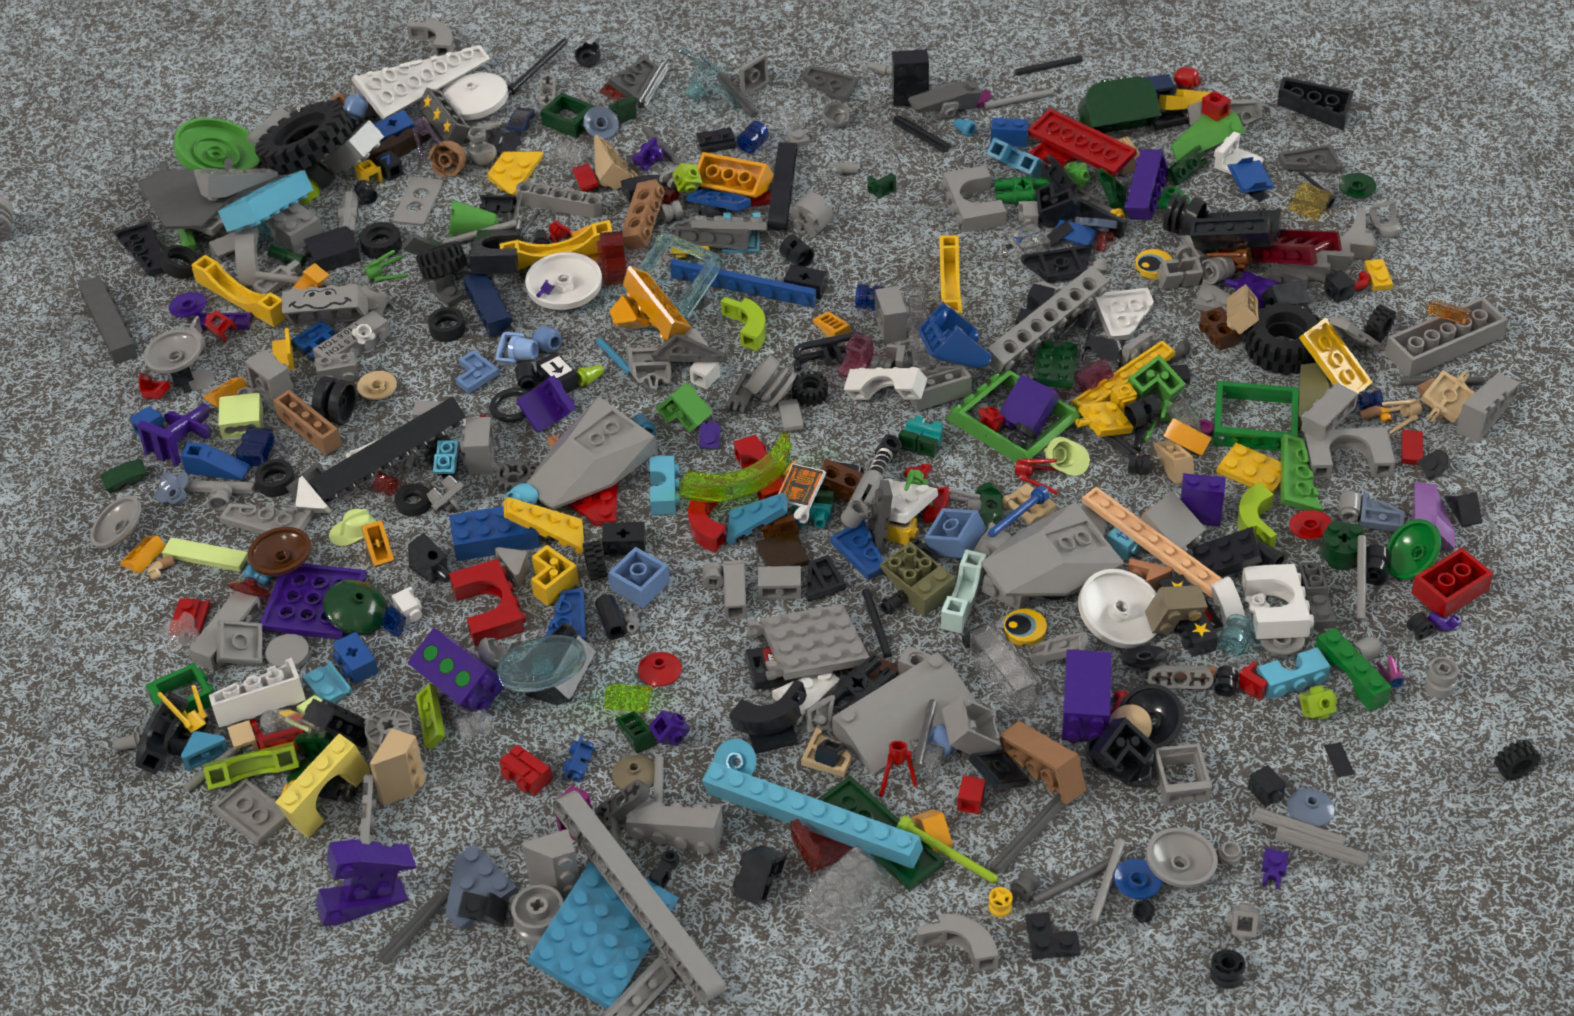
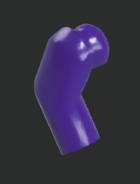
(1444, 624)

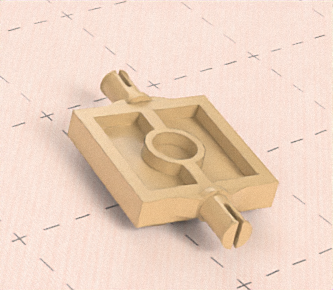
(1447, 396)

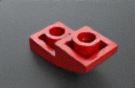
(585, 177)

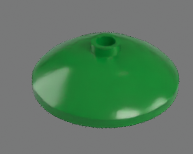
(1413, 548)

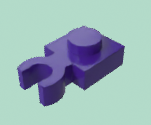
(1274, 866)

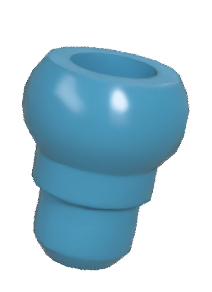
(967, 127)
(262, 579)

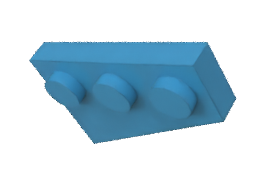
(749, 516)

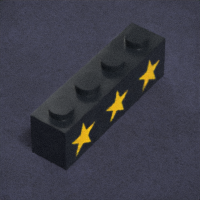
(1196, 635)

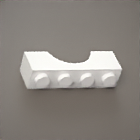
(863, 382)

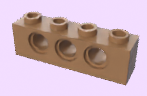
(642, 214)
(307, 422)

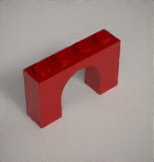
(489, 579)

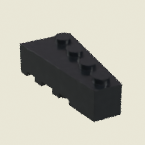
(1316, 101)

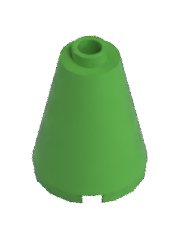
(468, 218)

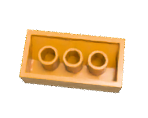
(734, 175)
(654, 304)

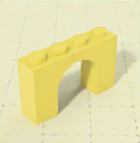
(299, 800)

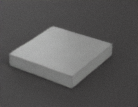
(239, 642)

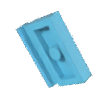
(327, 683)

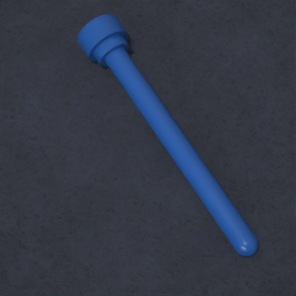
(1038, 496)

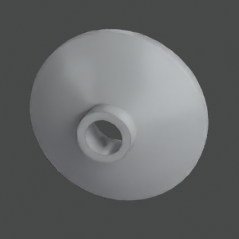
(1283, 646)

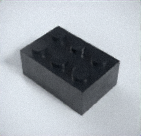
(909, 75)

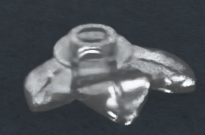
(178, 632)

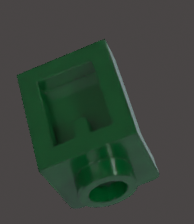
(882, 186)

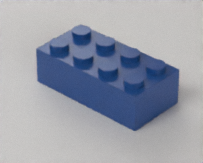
(482, 531)

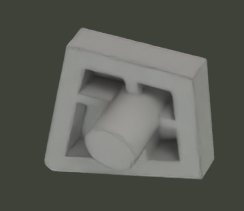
(820, 714)

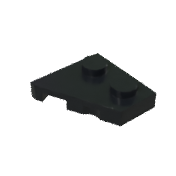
(823, 579)

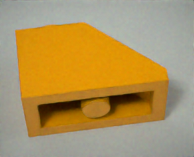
(627, 314)

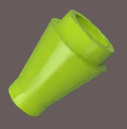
(589, 374)

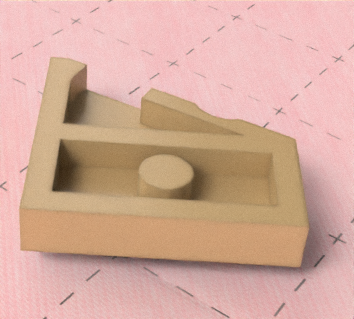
(809, 755)

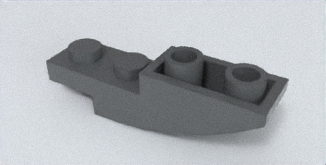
(1317, 595)

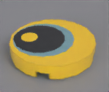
(1149, 262)
(1025, 627)

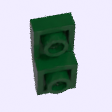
(129, 472)

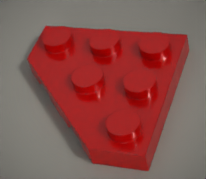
(598, 507)

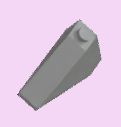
(1246, 110)

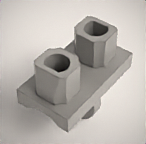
(1188, 250)
(438, 499)

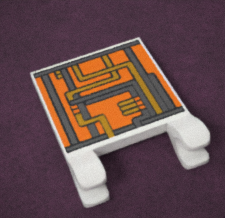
(801, 488)

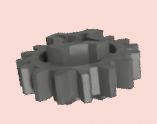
(513, 473)

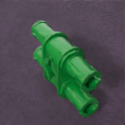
(1021, 188)

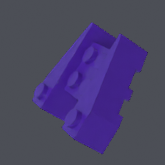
(368, 880)

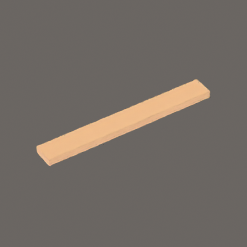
(1151, 540)

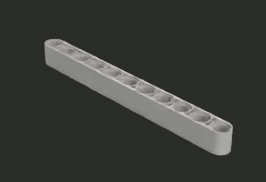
(639, 897)

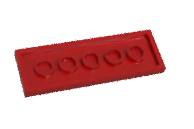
(1082, 142)

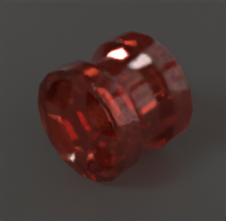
(385, 484)

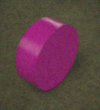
(1207, 427)

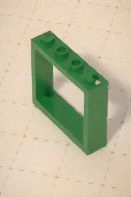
(1250, 437)

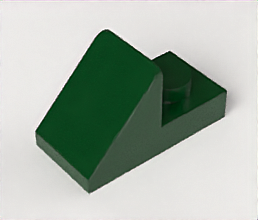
(624, 108)

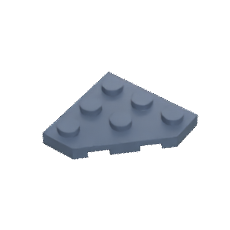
(477, 875)

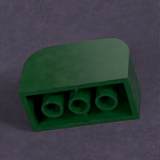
(1119, 104)

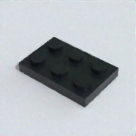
(1229, 552)

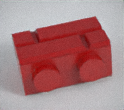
(525, 770)

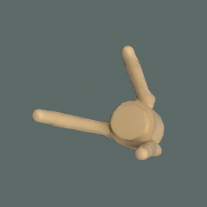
(1408, 408)

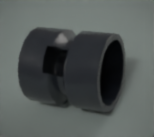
(796, 251)
(1143, 411)
(1377, 564)

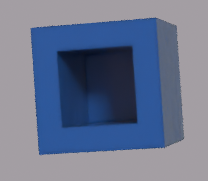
(148, 415)

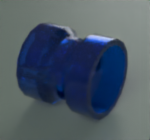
(1371, 399)

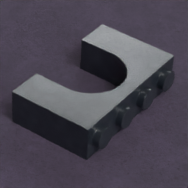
(487, 256)

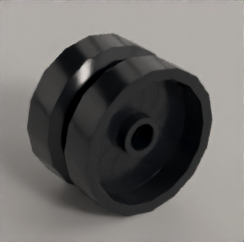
(334, 399)

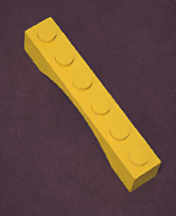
(583, 243)
(950, 271)
(213, 277)

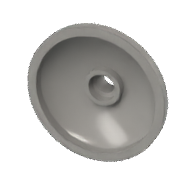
(172, 351)
(116, 522)
(1184, 849)

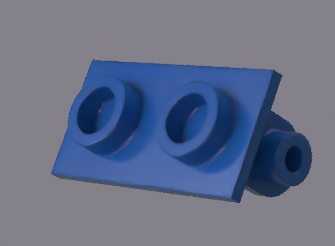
(580, 751)

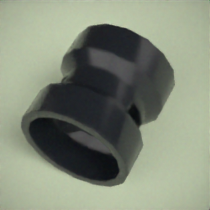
(365, 192)
(1019, 439)
(1139, 464)
(1226, 681)

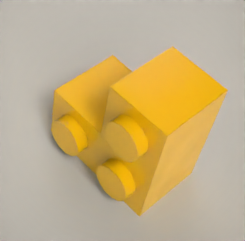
(552, 575)

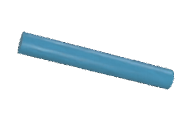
(613, 355)

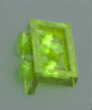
(627, 697)

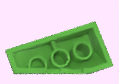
(1207, 134)

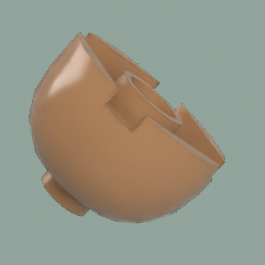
(447, 155)

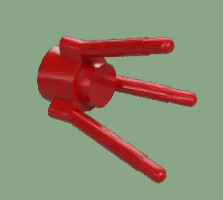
(558, 231)
(1026, 467)
(897, 755)

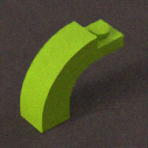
(748, 312)
(1252, 505)

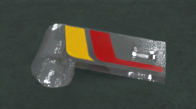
(285, 718)

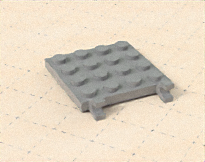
(810, 642)

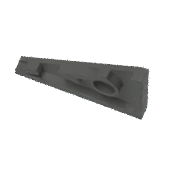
(687, 350)

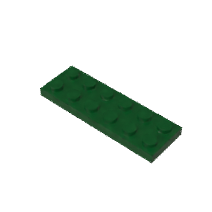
(857, 799)

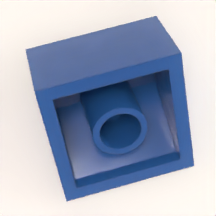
(1010, 131)

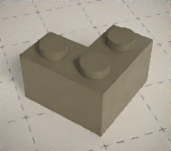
(1173, 605)

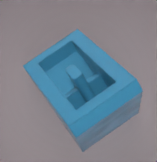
(202, 748)

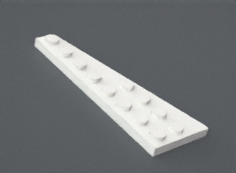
(405, 84)

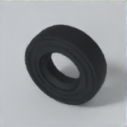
(412, 509)

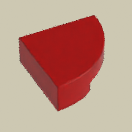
(924, 468)

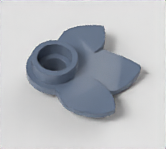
(172, 488)

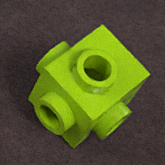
(687, 178)
(1318, 702)

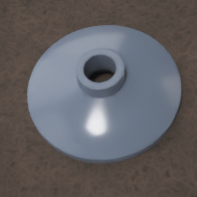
(601, 116)
(1314, 814)

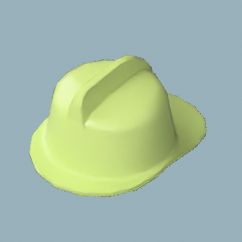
(1070, 456)
(350, 528)

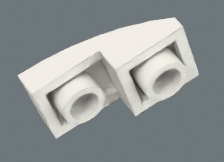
(1227, 598)

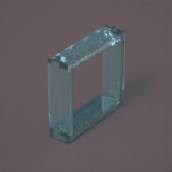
(702, 281)

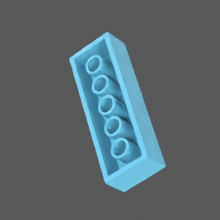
(265, 201)

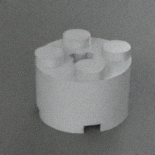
(811, 214)

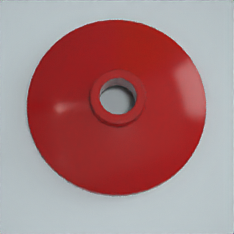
(1309, 524)
(659, 669)

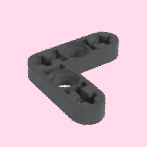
(610, 811)

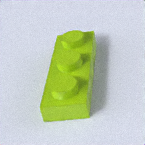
(430, 716)

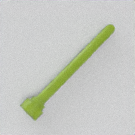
(907, 825)

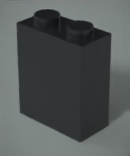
(331, 249)

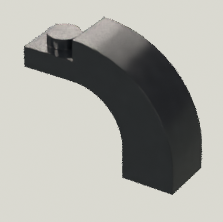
(769, 718)
(156, 734)

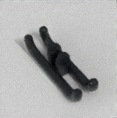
(828, 348)

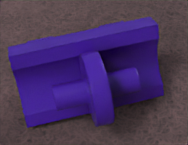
(648, 155)

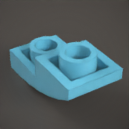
(446, 457)

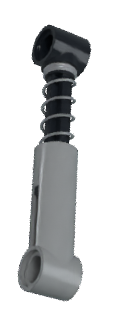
(870, 481)

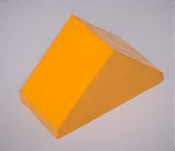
(377, 543)
(935, 825)

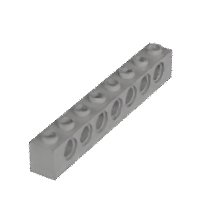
(1090, 279)

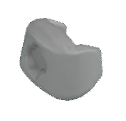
(1100, 265)

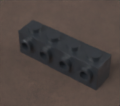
(336, 721)

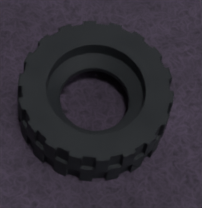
(379, 230)

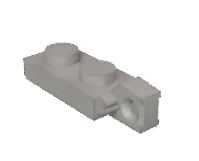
(266, 286)
(1138, 346)

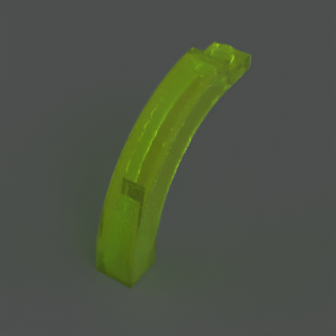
(740, 483)

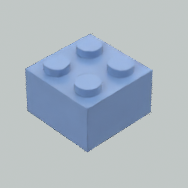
(955, 532)
(639, 577)

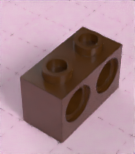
(1216, 329)
(840, 479)

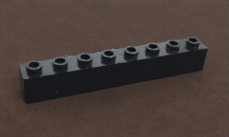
(388, 448)

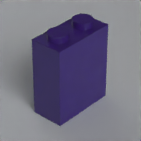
(1028, 404)
(1204, 497)

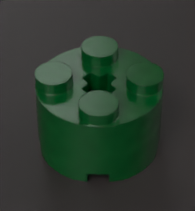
(1340, 545)

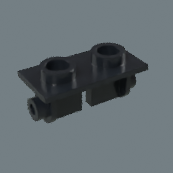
(506, 203)

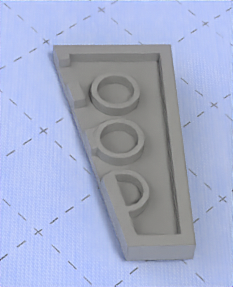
(721, 222)
(1351, 332)
(261, 520)

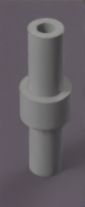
(882, 69)

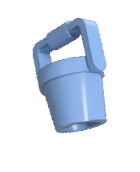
(518, 348)

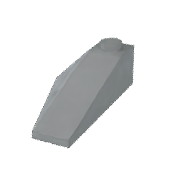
(219, 184)

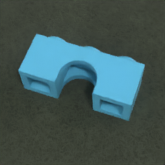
(664, 497)
(1311, 670)

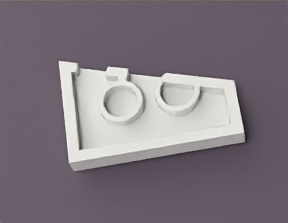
(816, 688)

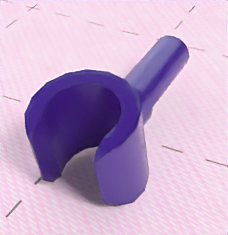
(546, 288)

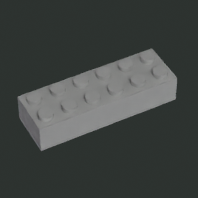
(1443, 339)

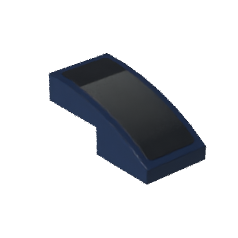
(520, 119)

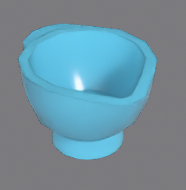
(523, 492)

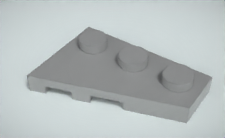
(368, 806)

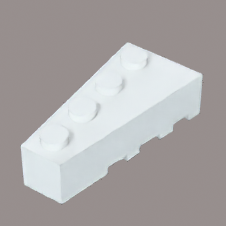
(258, 694)

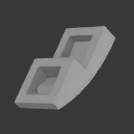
(790, 415)

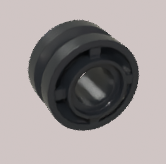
(1227, 968)

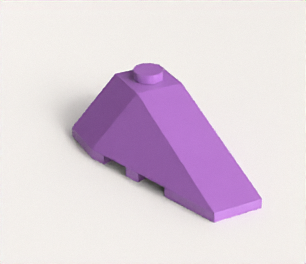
(1430, 507)

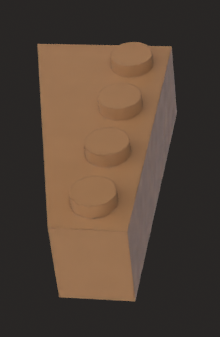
(1045, 760)

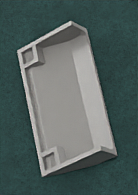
(897, 710)

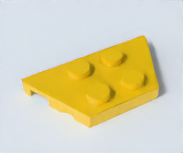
(512, 169)

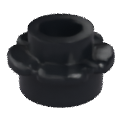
(1143, 911)

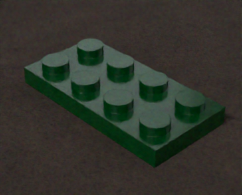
(1055, 364)

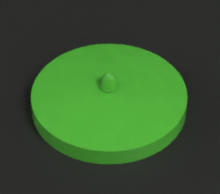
(209, 141)

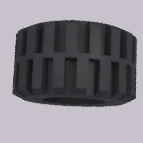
(441, 260)

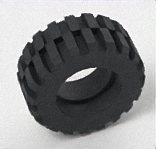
(1279, 354)

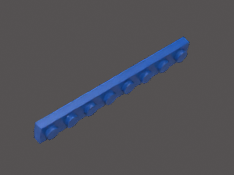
(748, 284)

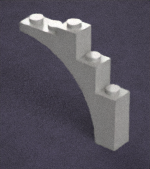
(1355, 244)

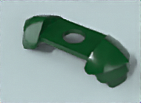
(990, 493)

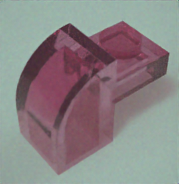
(859, 354)

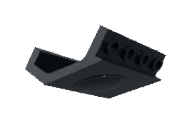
(1236, 229)

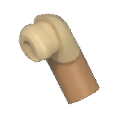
(154, 569)

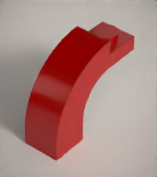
(703, 529)

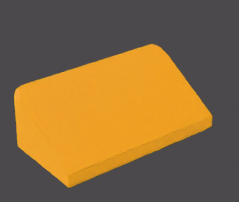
(226, 389)
(143, 554)

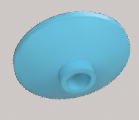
(736, 749)

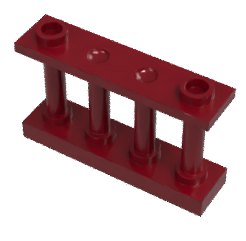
(1298, 247)

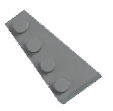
(1486, 406)
(677, 825)

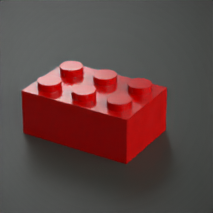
(1452, 583)

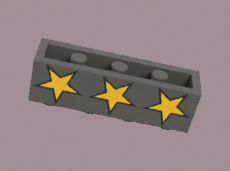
(443, 116)

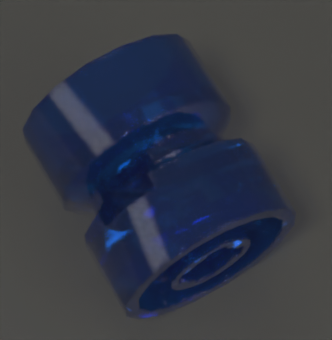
(752, 137)
(863, 296)

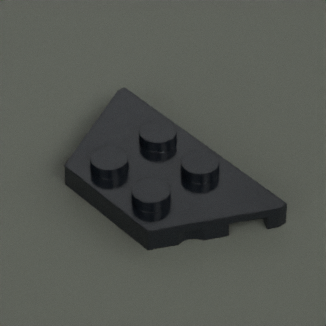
(1059, 263)

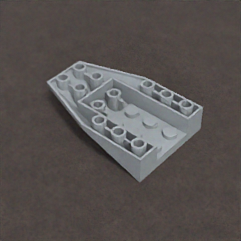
(591, 455)
(1051, 556)

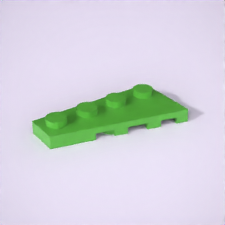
(1296, 477)

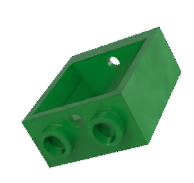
(180, 678)

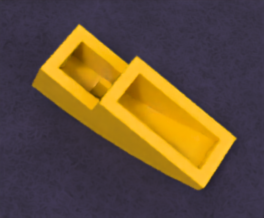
(1181, 100)

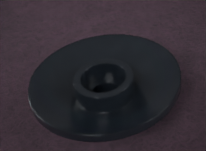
(1145, 656)

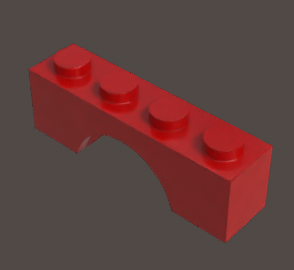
(748, 452)

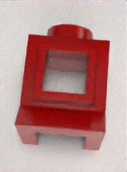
(218, 324)

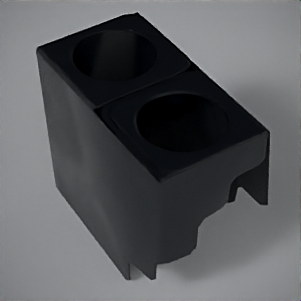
(1105, 348)

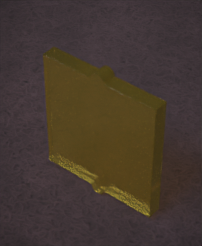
(1309, 201)

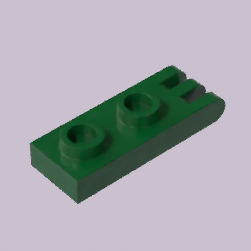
(1187, 165)

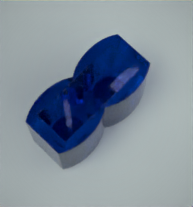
(255, 445)

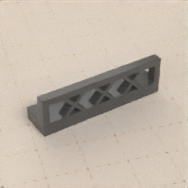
(714, 237)

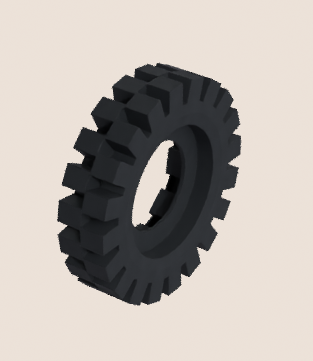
(304, 137)

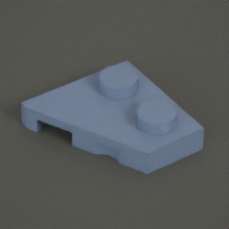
(1102, 224)
(1380, 515)

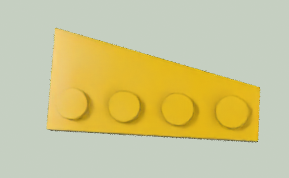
(563, 527)

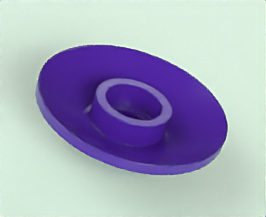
(187, 304)

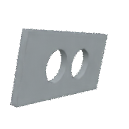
(420, 217)

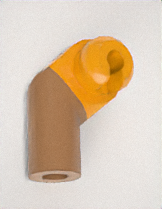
(1383, 413)

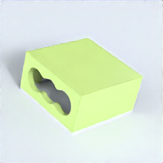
(239, 413)

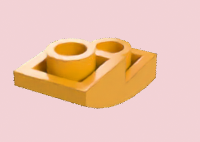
(1187, 436)

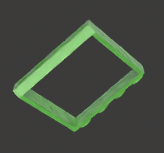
(993, 439)

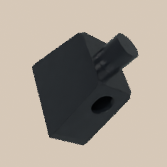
(428, 559)

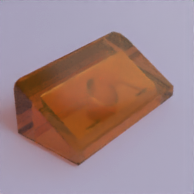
(1448, 311)

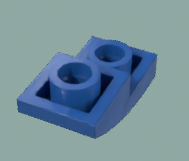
(1079, 235)

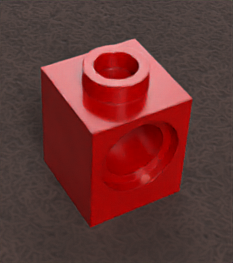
(1215, 106)
(971, 795)

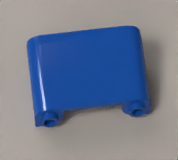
(953, 338)

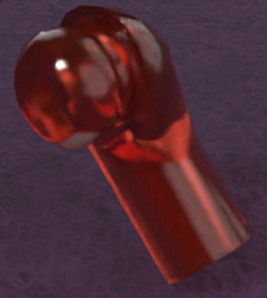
(1102, 238)

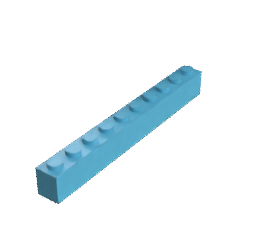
(815, 814)

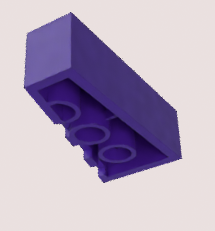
(1146, 184)

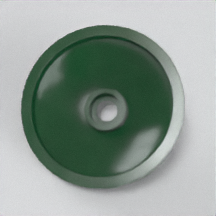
(350, 613)

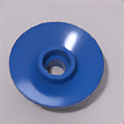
(1136, 871)

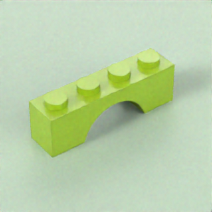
(262, 761)

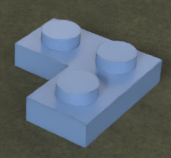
(478, 372)

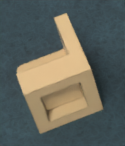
(242, 735)

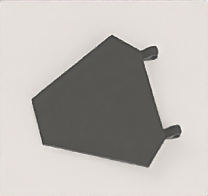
(178, 198)

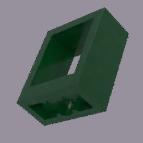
(569, 127)

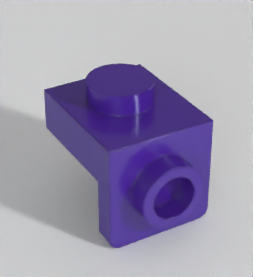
(710, 435)

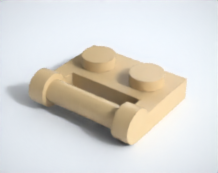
(1038, 511)

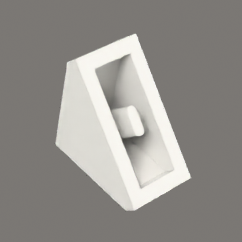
(309, 499)

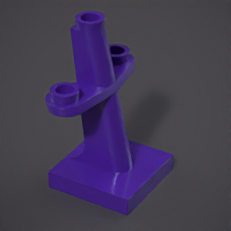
(164, 441)

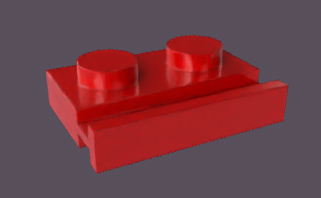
(195, 607)

